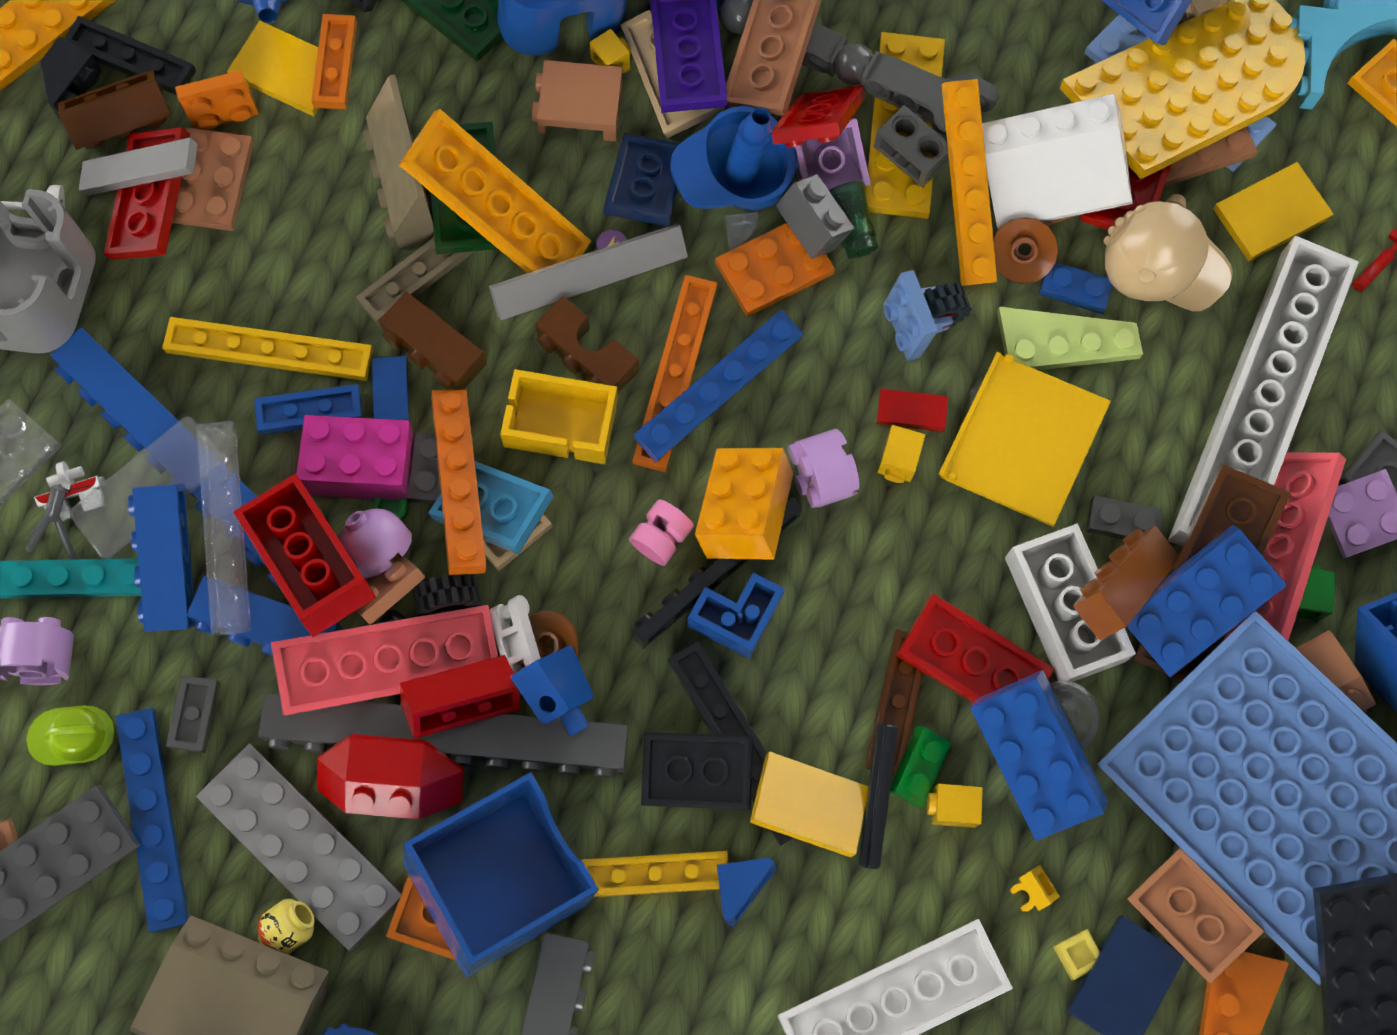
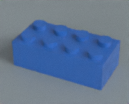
(1204, 600)
(1039, 755)

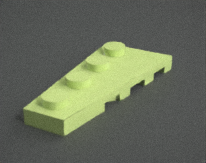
(1065, 340)

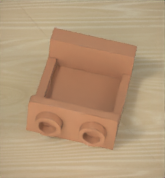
(579, 97)

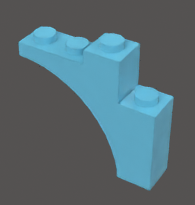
(1333, 30)

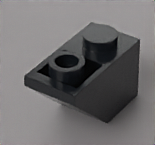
(67, 72)

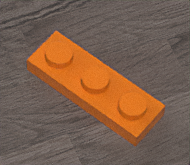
(334, 61)

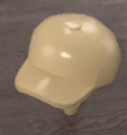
(1166, 256)

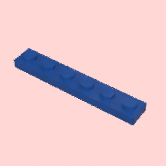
(717, 386)
(152, 820)

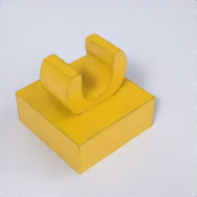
(1038, 887)

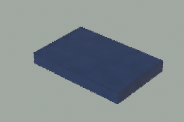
(642, 181)
(1125, 981)

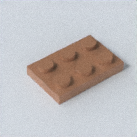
(216, 187)
(1195, 915)

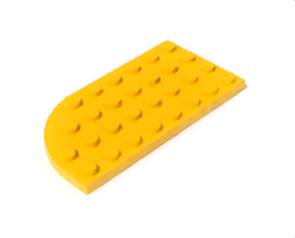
(1200, 84)

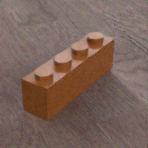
(1126, 581)

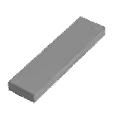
(138, 167)

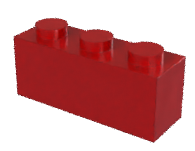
(459, 696)

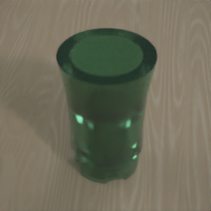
(853, 201)

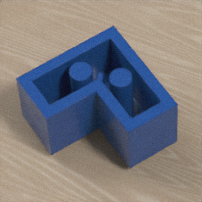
(740, 623)

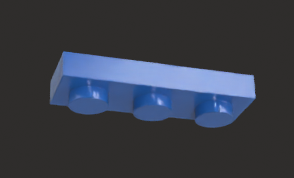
(287, 411)

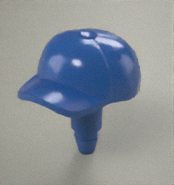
(734, 162)

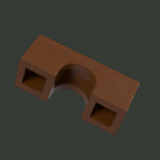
(561, 331)

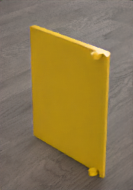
(1024, 439)

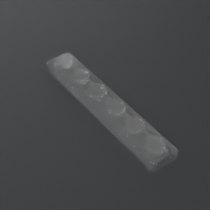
(222, 529)

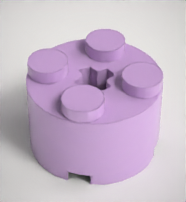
(824, 468)
(35, 650)

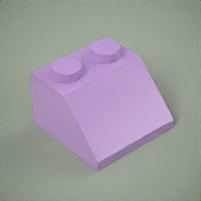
(835, 160)

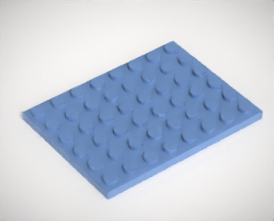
(1266, 782)

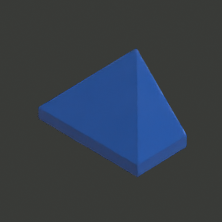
(741, 884)

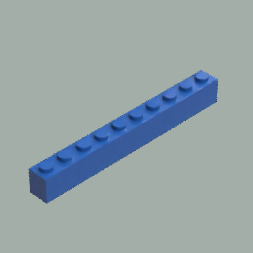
(126, 405)

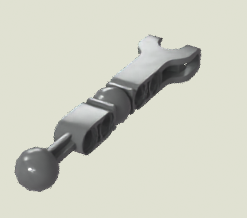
(878, 73)

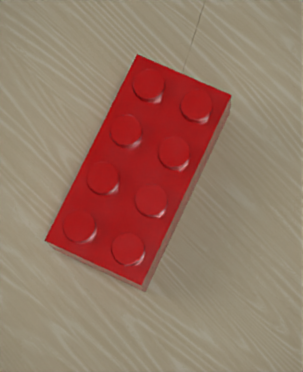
(304, 555)

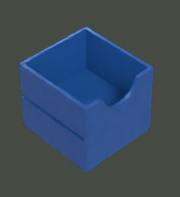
(497, 875)

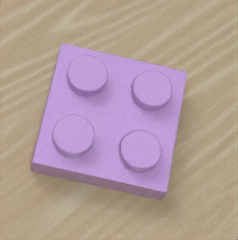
(1364, 514)

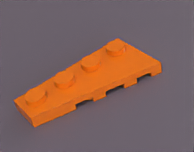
(1242, 996)

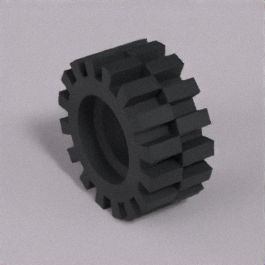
(446, 594)

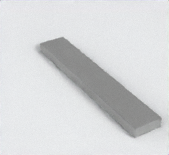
(588, 271)

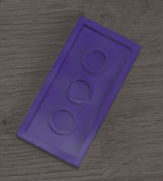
(688, 55)

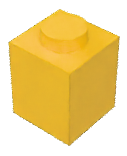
(901, 454)
(955, 805)

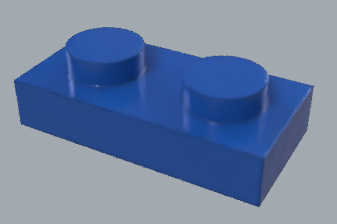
(1077, 287)

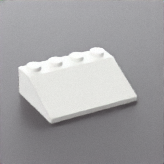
(1058, 161)

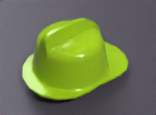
(70, 735)

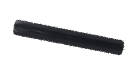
(878, 796)

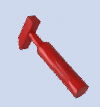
(1377, 265)

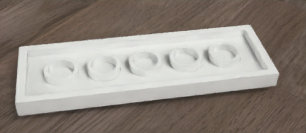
(908, 991)

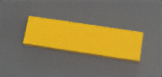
(656, 873)

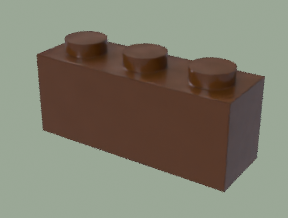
(114, 110)
(432, 343)

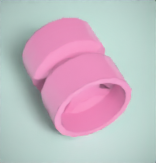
(651, 539)

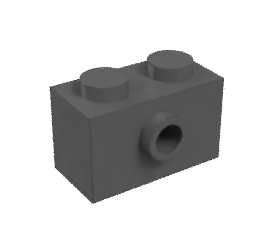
(814, 216)

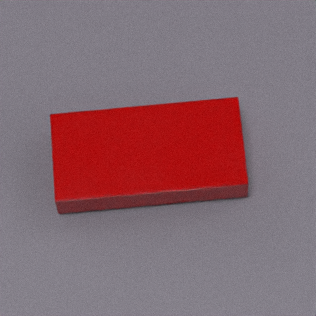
(912, 410)

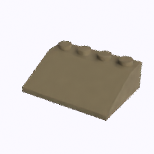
(401, 193)
(229, 987)

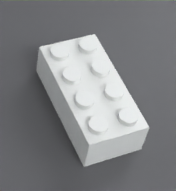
(1050, 580)

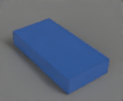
(390, 388)

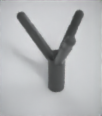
(52, 514)

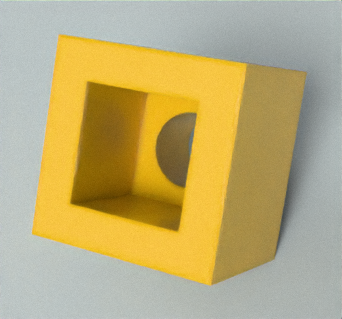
(610, 51)

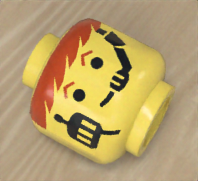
(286, 926)

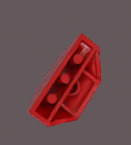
(389, 777)

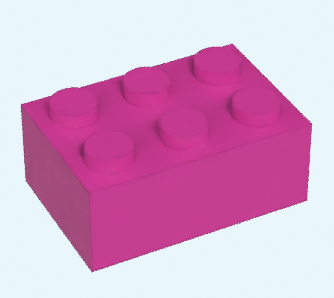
(356, 457)

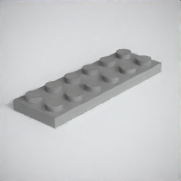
(300, 847)

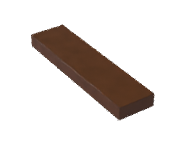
(897, 700)

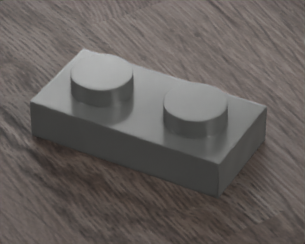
(424, 472)
(1120, 518)
(193, 714)

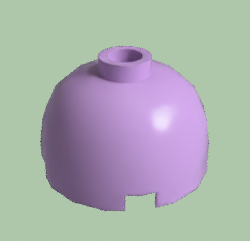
(374, 539)

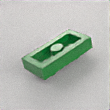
(919, 766)

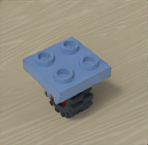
(923, 312)

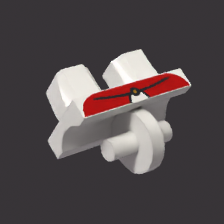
(66, 478)

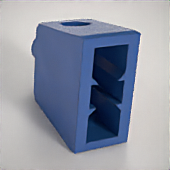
(556, 689)

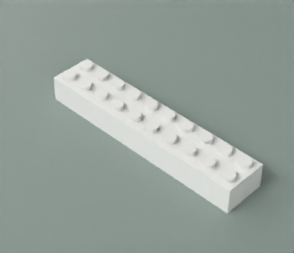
(1273, 371)

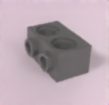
(907, 151)

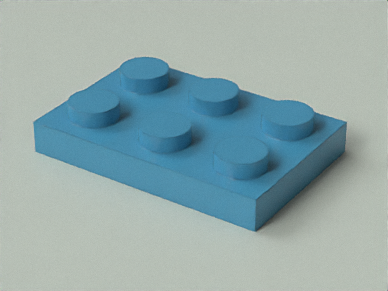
(507, 507)

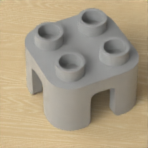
(42, 275)

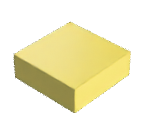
(1077, 954)

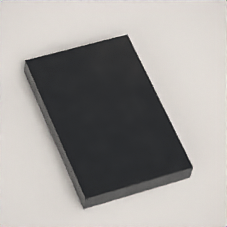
(697, 771)

